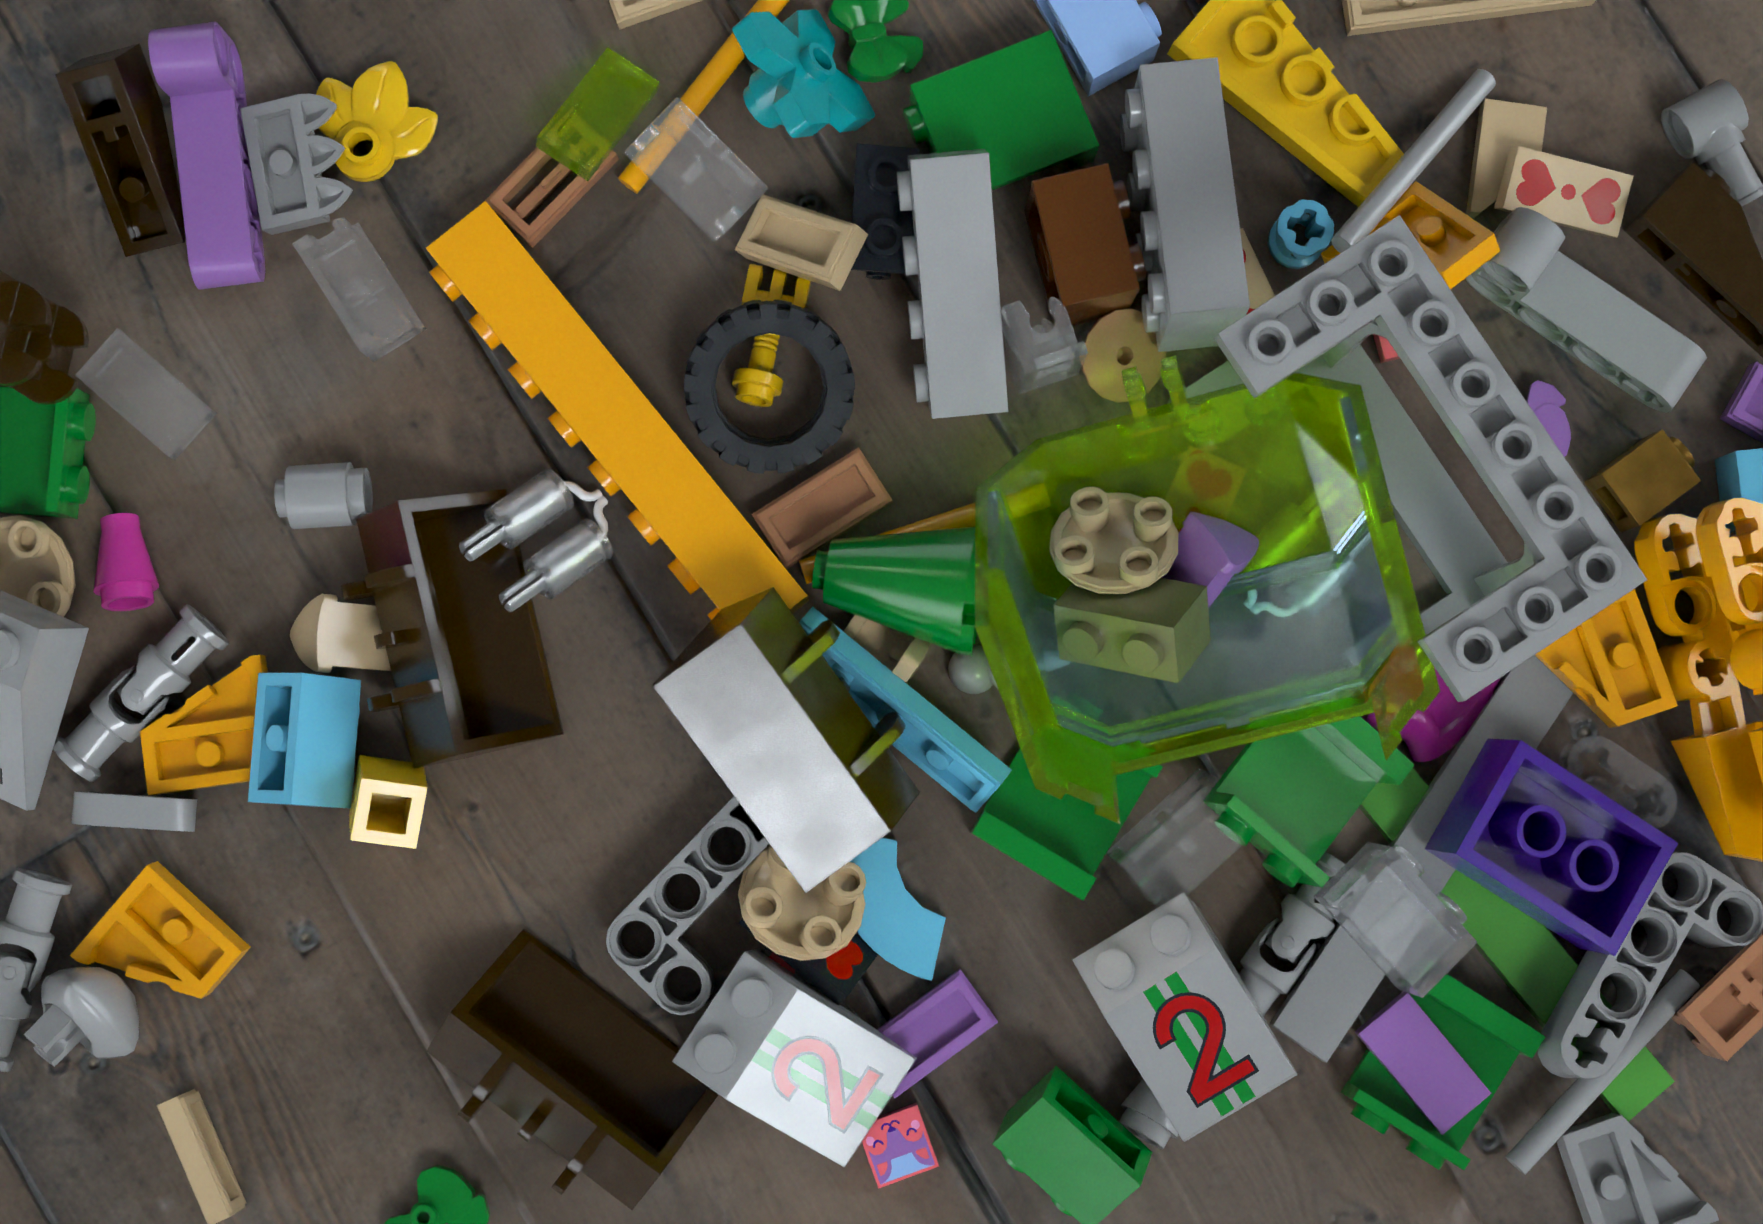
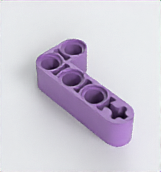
(220, 210)

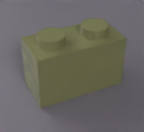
(1140, 633)

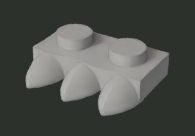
(290, 162)

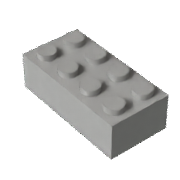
(1185, 203)

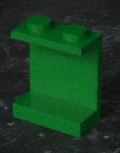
(1011, 105)
(44, 454)
(1300, 791)
(1051, 834)
(1482, 1036)

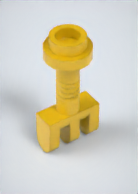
(757, 383)

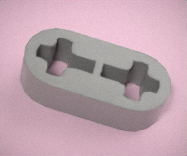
(134, 811)

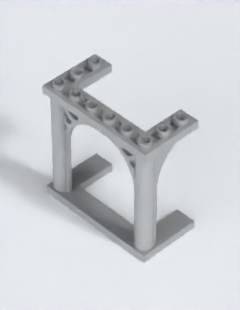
(1493, 607)

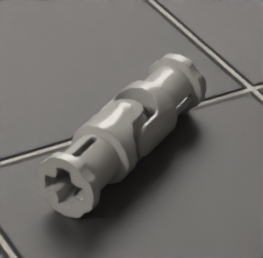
(156, 675)
(28, 926)
(1290, 940)

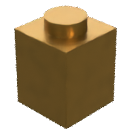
(1644, 480)

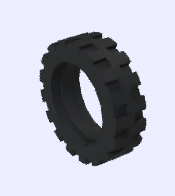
(781, 452)

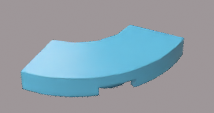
(893, 918)

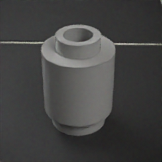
(324, 495)

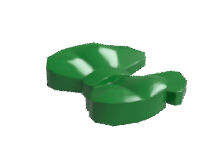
(873, 53)
(444, 1199)

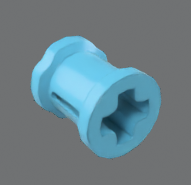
(1318, 231)

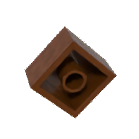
(1083, 242)

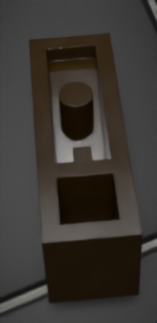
(126, 146)
(1707, 247)

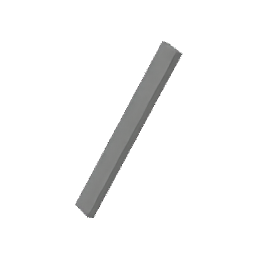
(1341, 973)

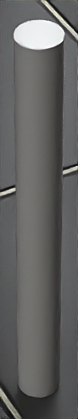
(1414, 160)
(1585, 1091)

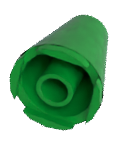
(906, 582)

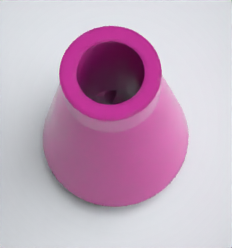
(124, 567)

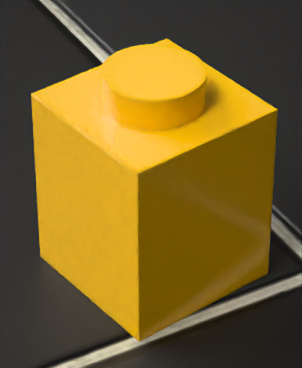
(387, 802)

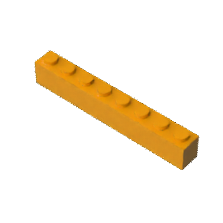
(607, 412)

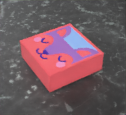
(899, 1146)

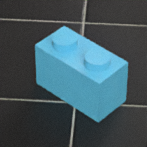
(304, 740)

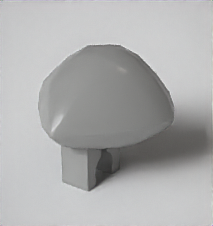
(85, 1008)

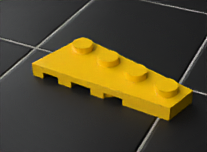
(1290, 92)

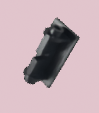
(878, 209)

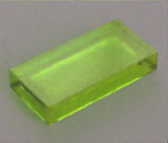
(597, 114)

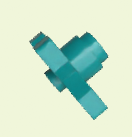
(798, 75)

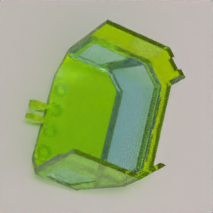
(1298, 637)

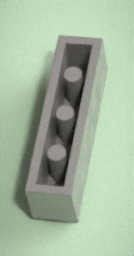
(956, 283)

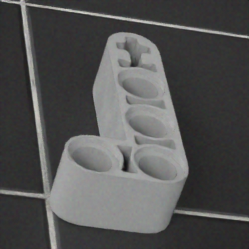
(1585, 313)
(671, 923)
(1637, 975)

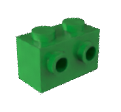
(1072, 1148)

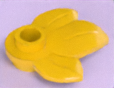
(376, 112)

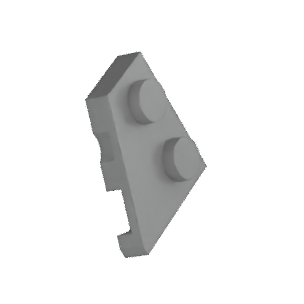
(1623, 1179)

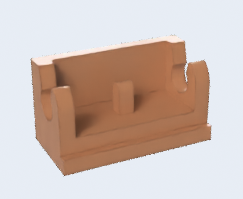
(1728, 1006)

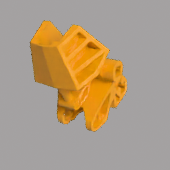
(1727, 594)

